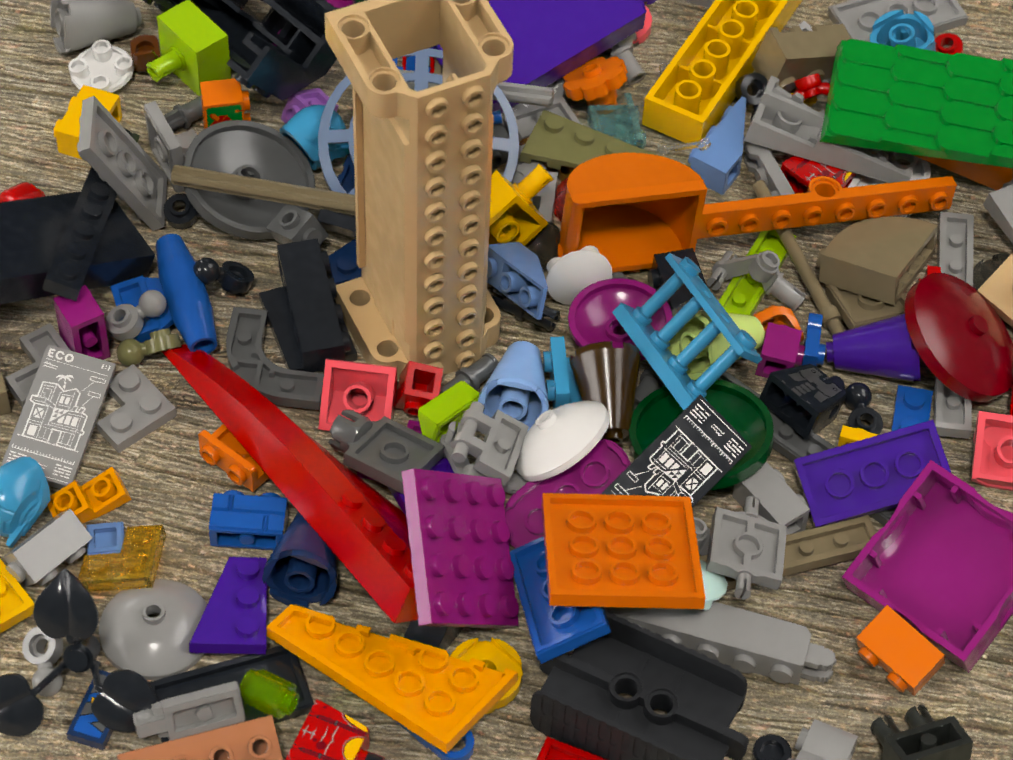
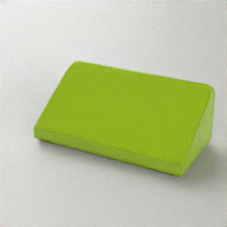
(446, 408)

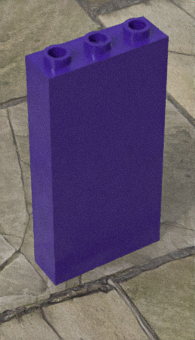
(561, 35)

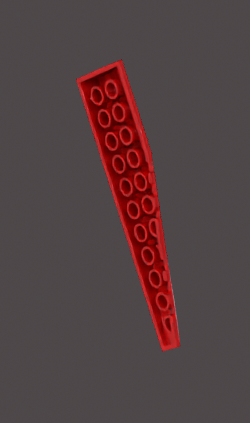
(339, 505)

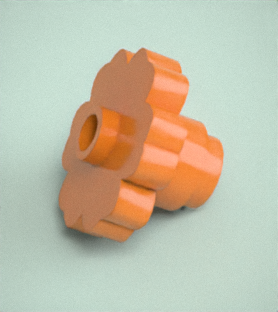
(596, 81)

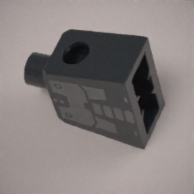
(804, 398)

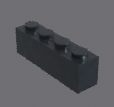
(311, 304)

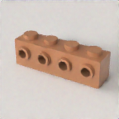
(240, 741)

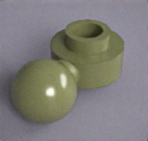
(132, 351)

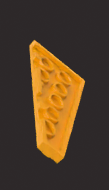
(399, 676)

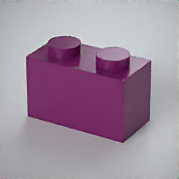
(82, 324)

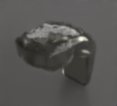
(546, 244)

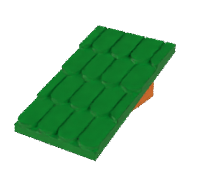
(924, 105)

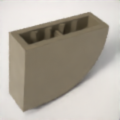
(878, 256)

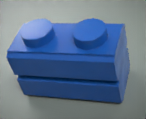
(248, 520)

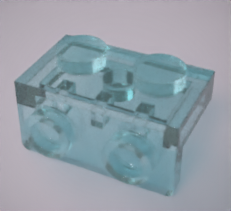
(618, 121)

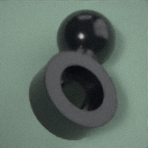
(758, 84)
(182, 219)
(232, 275)
(858, 398)

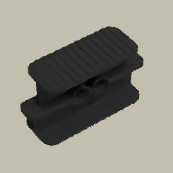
(584, 709)

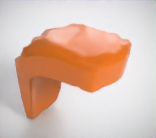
(778, 315)

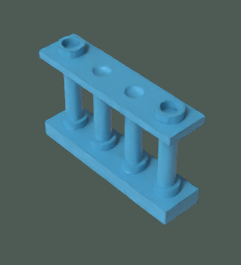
(655, 343)

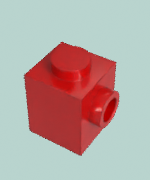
(417, 386)

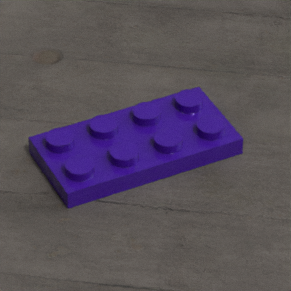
(867, 473)

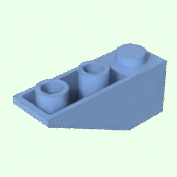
(722, 160)
(518, 276)

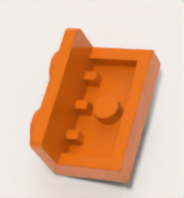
(228, 454)

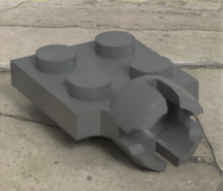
(382, 447)

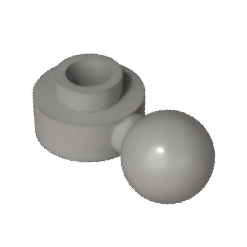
(127, 321)
(33, 651)

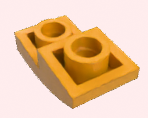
(92, 498)

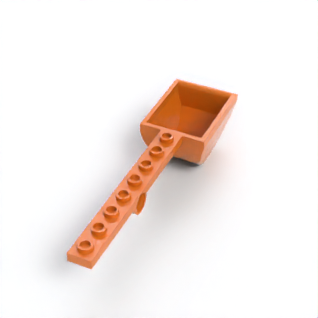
(656, 206)

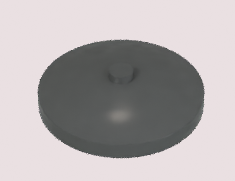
(247, 151)

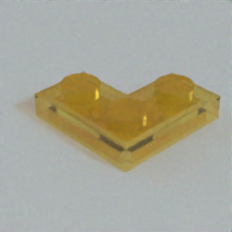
(132, 567)

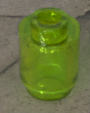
(269, 693)

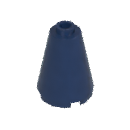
(301, 567)

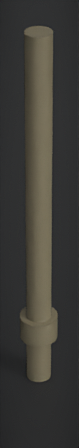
(831, 315)

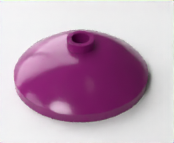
(592, 316)

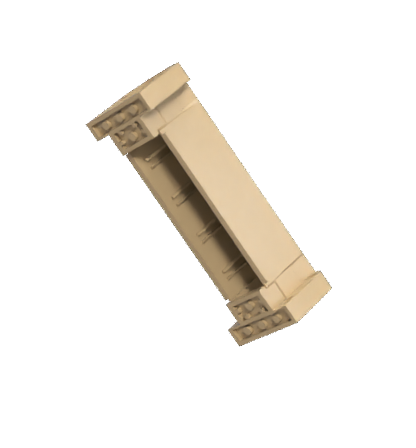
(421, 179)

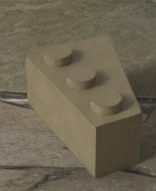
(799, 53)

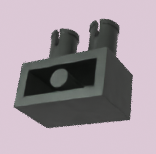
(926, 738)

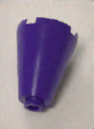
(876, 350)

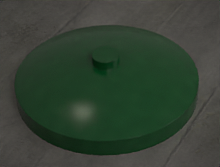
(734, 403)

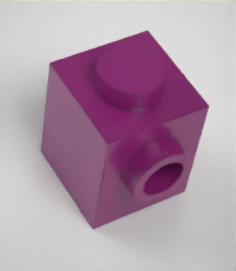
(780, 349)

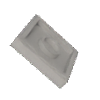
(163, 141)

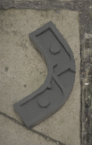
(249, 361)

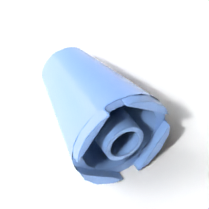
(517, 385)

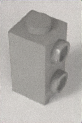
(777, 499)
(46, 548)

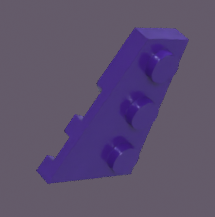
(236, 611)

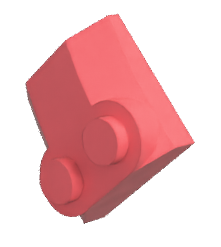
(993, 451)

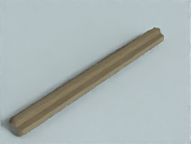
(263, 189)

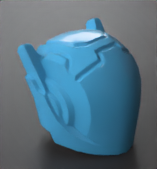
(304, 131)
(22, 497)

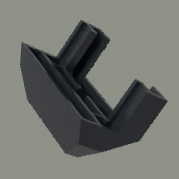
(273, 70)

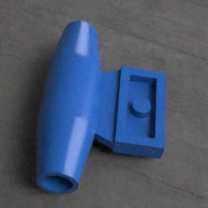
(184, 292)

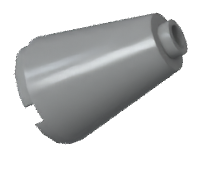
(86, 21)

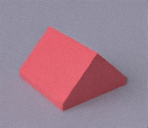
(357, 387)

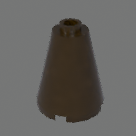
(609, 378)

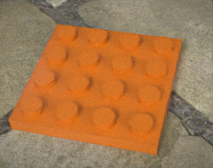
(621, 551)

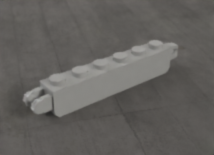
(740, 640)

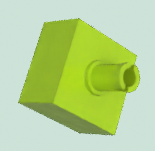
(190, 47)

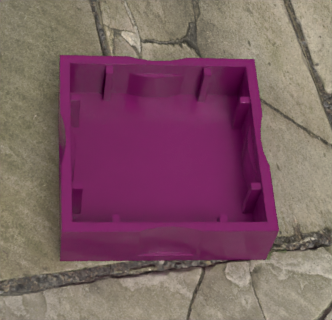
(942, 565)

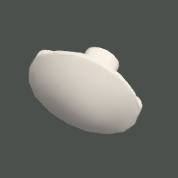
(102, 67)
(575, 272)

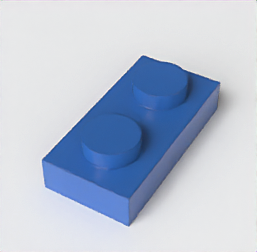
(911, 407)

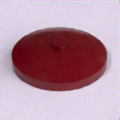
(960, 337)

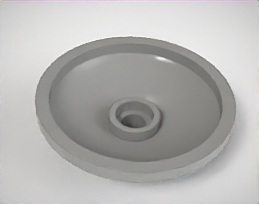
(147, 644)

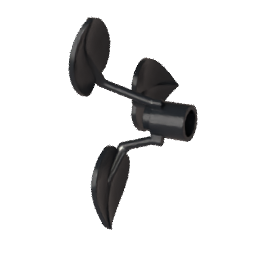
(70, 611)

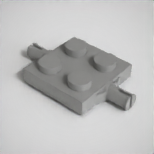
(747, 548)

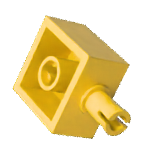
(512, 210)

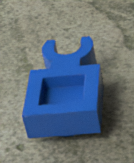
(814, 351)

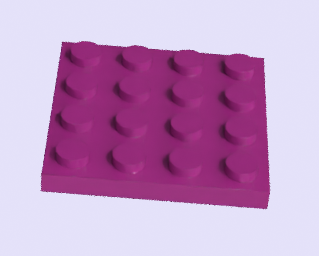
(459, 550)

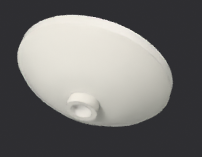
(561, 439)

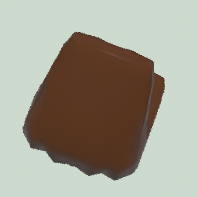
(144, 50)

